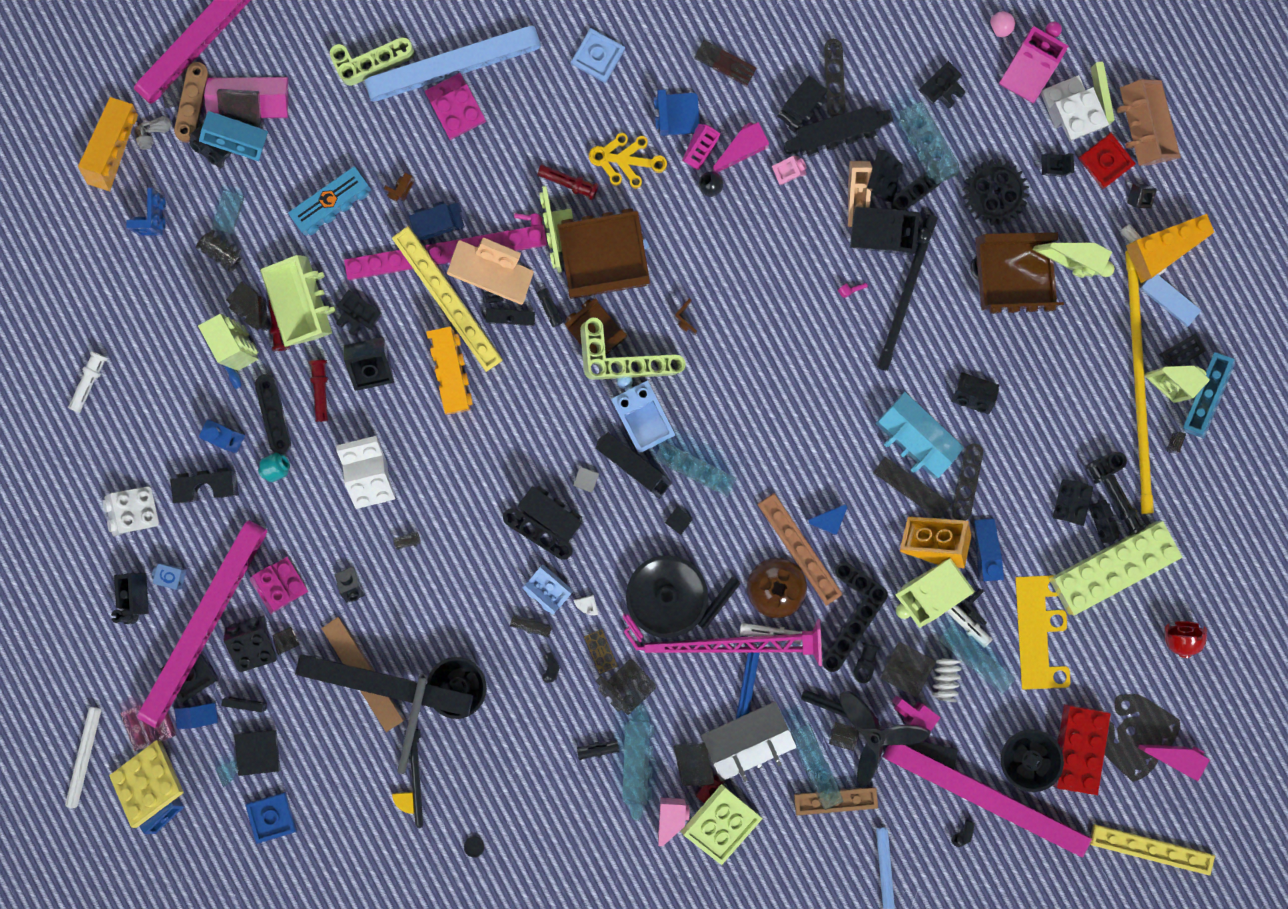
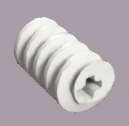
(946, 679)

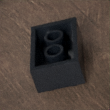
(551, 513)

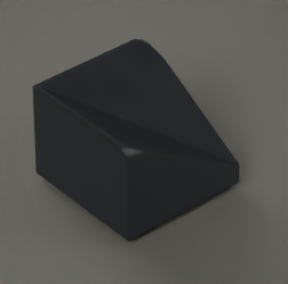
(1141, 196)

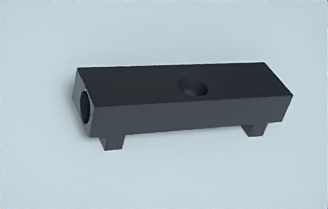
(500, 316)

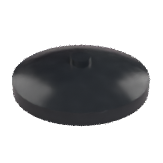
(667, 596)

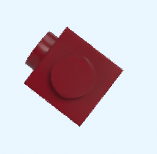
(706, 791)

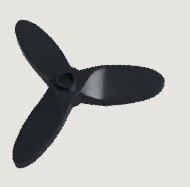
(876, 735)

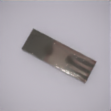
(725, 63)

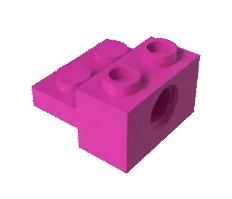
(278, 585)
(916, 715)

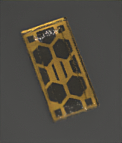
(600, 651)

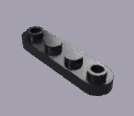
(273, 414)

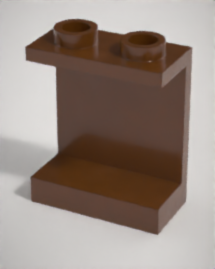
(592, 309)

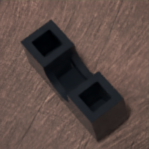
(186, 487)

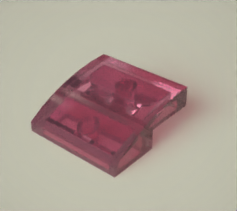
(142, 734)

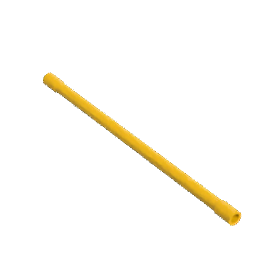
(1139, 383)

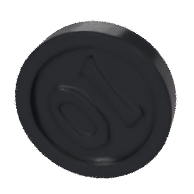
(474, 847)

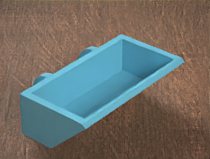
(919, 436)

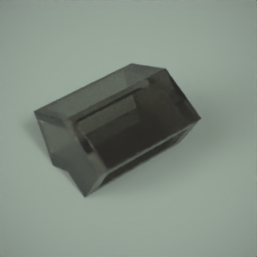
(843, 736)

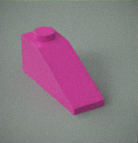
(746, 144)
(1186, 760)

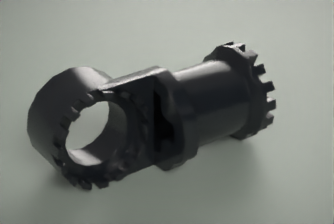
(866, 661)

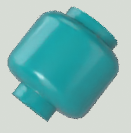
(274, 467)

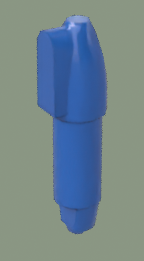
(233, 377)

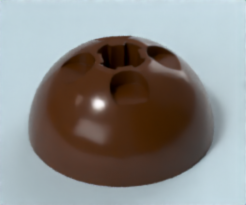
(763, 583)

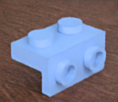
(547, 589)

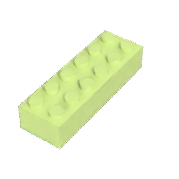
(1115, 568)

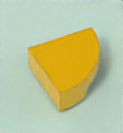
(404, 801)

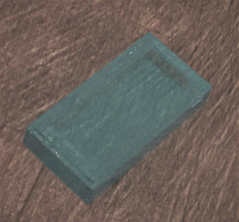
(228, 212)

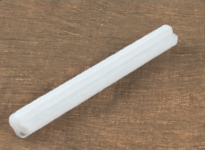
(83, 757)

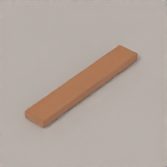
(799, 549)

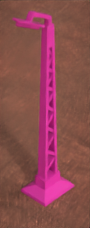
(810, 639)

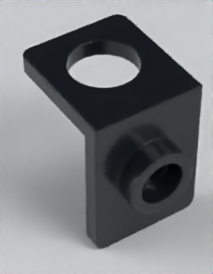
(971, 612)

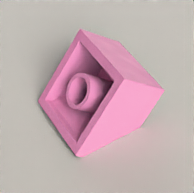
(671, 818)

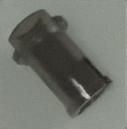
(407, 540)

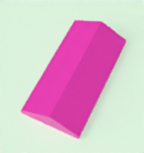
(272, 93)

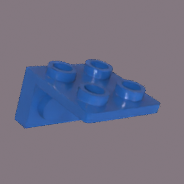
(155, 221)

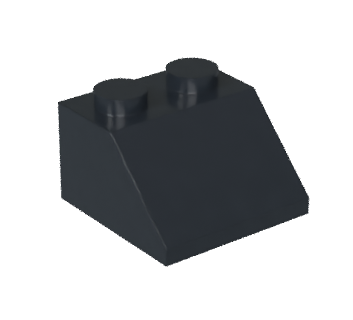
(368, 363)

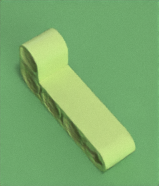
(374, 57)

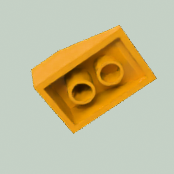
(937, 540)

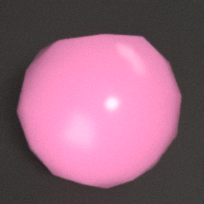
(1002, 23)

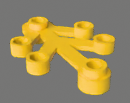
(625, 159)

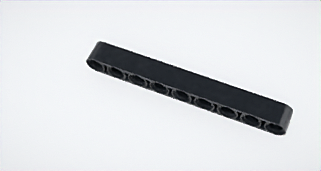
(382, 684)

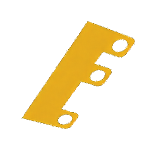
(1033, 629)

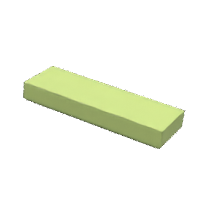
(1102, 90)

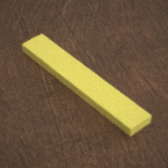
(1152, 849)

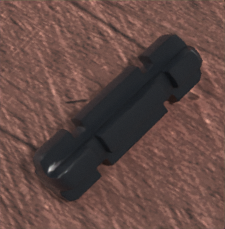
(550, 307)

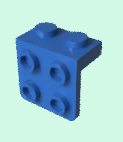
(676, 113)

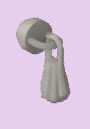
(160, 124)

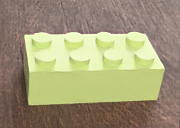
(229, 342)

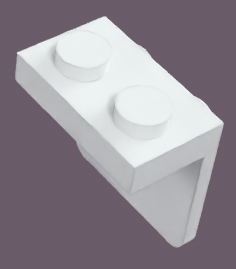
(130, 510)

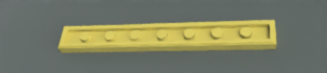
(447, 298)

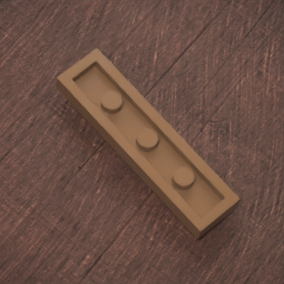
(853, 800)

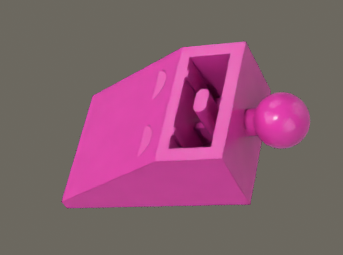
(1032, 65)

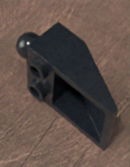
(883, 230)

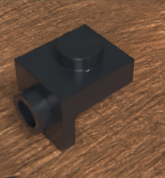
(1057, 165)
(349, 585)

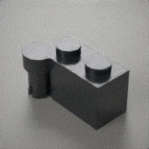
(802, 103)
(131, 596)

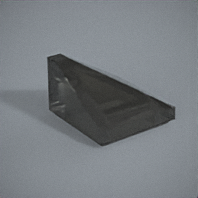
(285, 641)

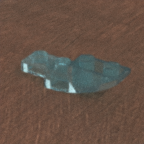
(977, 659)
(816, 766)

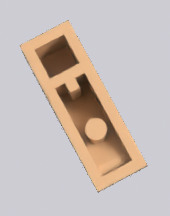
(857, 187)

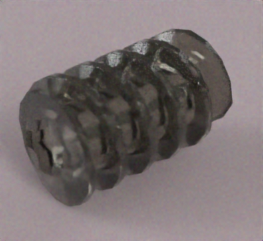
(219, 250)

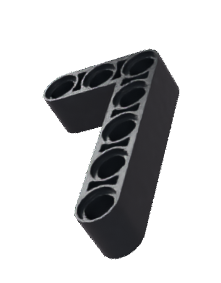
(855, 617)

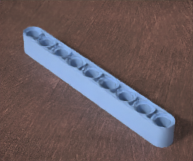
(452, 63)

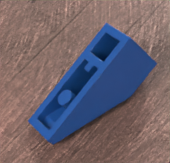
(988, 551)

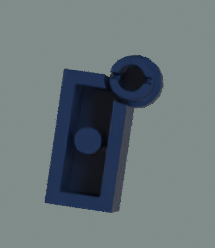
(436, 220)

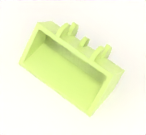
(297, 300)

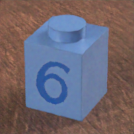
(168, 576)

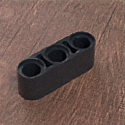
(910, 197)

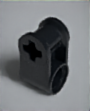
(1103, 468)

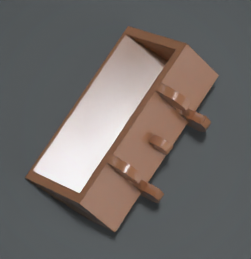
(1149, 122)

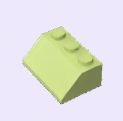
(1178, 382)

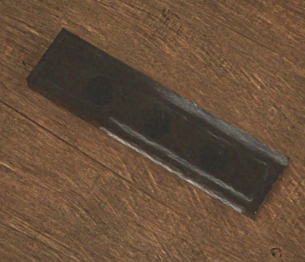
(911, 488)

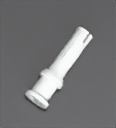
(91, 372)

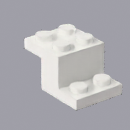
(1074, 108)
(365, 472)

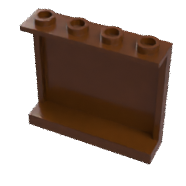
(603, 254)
(1014, 274)

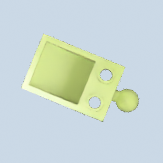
(1081, 258)
(933, 593)

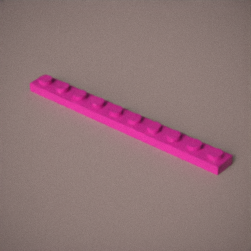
(441, 252)

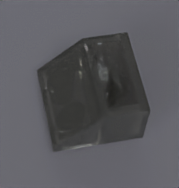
(252, 305)

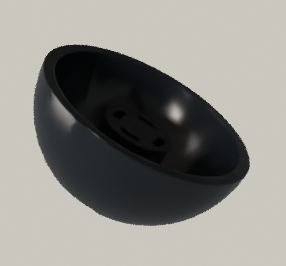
(452, 673)
(1021, 774)

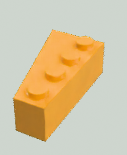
(108, 144)
(1162, 248)
(449, 370)

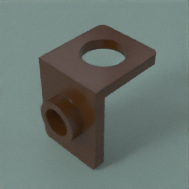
(682, 323)

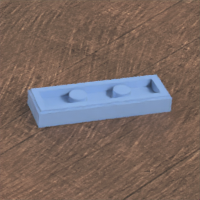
(1171, 300)

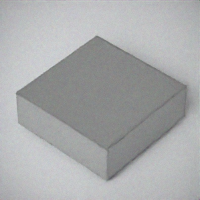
(586, 479)

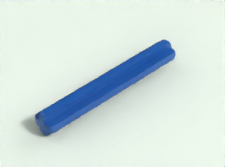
(747, 684)

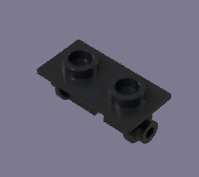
(1106, 530)

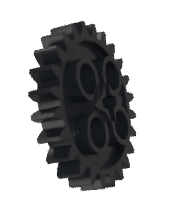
(1013, 185)

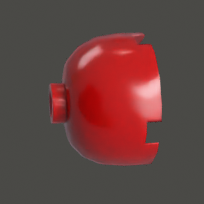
(1185, 638)

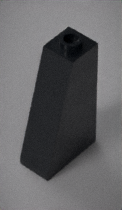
(633, 465)

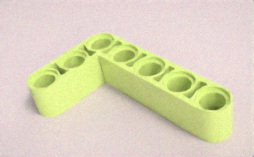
(624, 363)

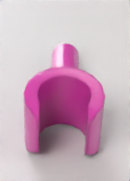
(535, 218)
(845, 290)

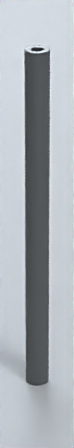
(412, 723)

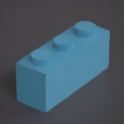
(233, 136)

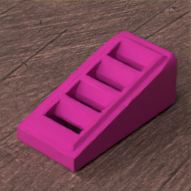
(709, 143)

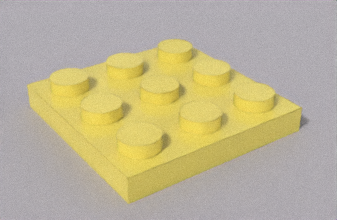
(146, 784)

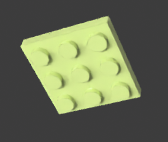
(721, 824)

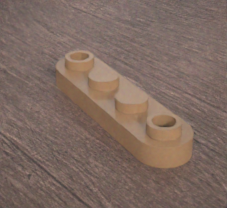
(191, 101)

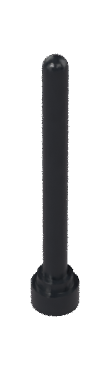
(416, 779)

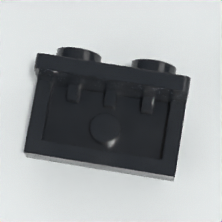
(214, 155)
(975, 393)
(1073, 502)

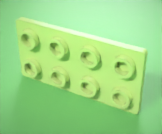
(551, 221)

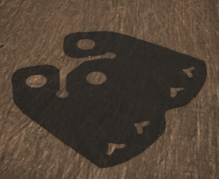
(1149, 730)

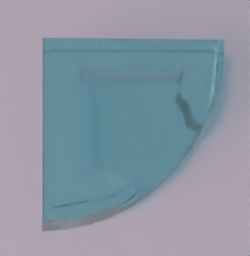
(227, 772)

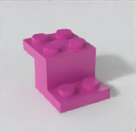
(455, 106)

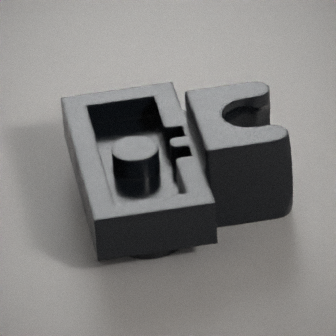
(943, 85)
(357, 313)

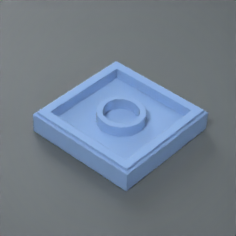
(598, 55)

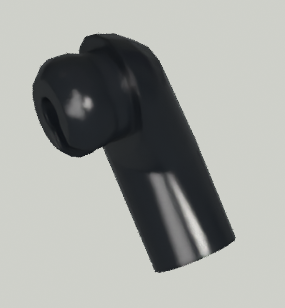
(965, 836)

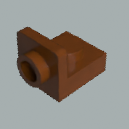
(403, 187)

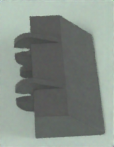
(748, 742)

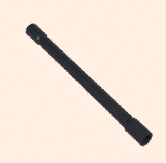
(887, 352)

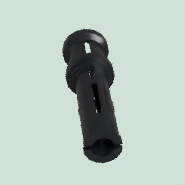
(1128, 513)

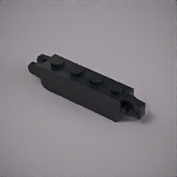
(838, 130)

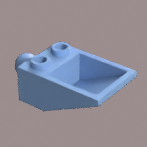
(642, 416)

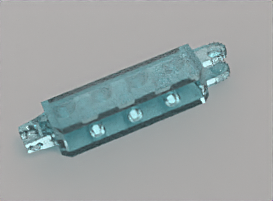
(636, 761)

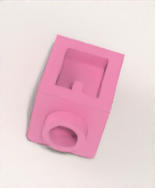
(789, 169)

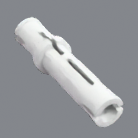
(745, 630)
(984, 639)

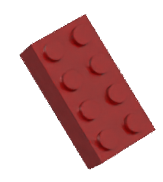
(1083, 747)

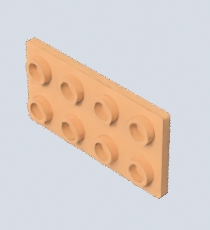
(491, 269)

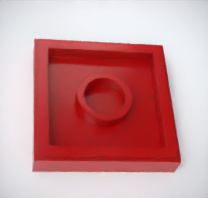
(1106, 161)

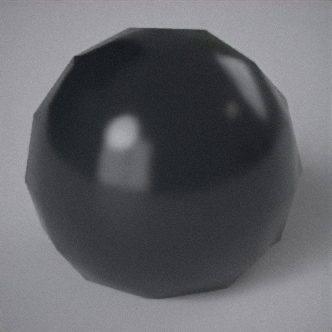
(711, 184)

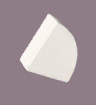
(587, 605)

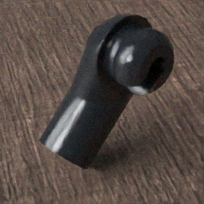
(552, 669)

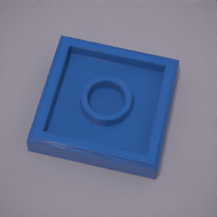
(271, 817)

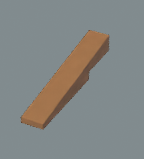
(352, 655)

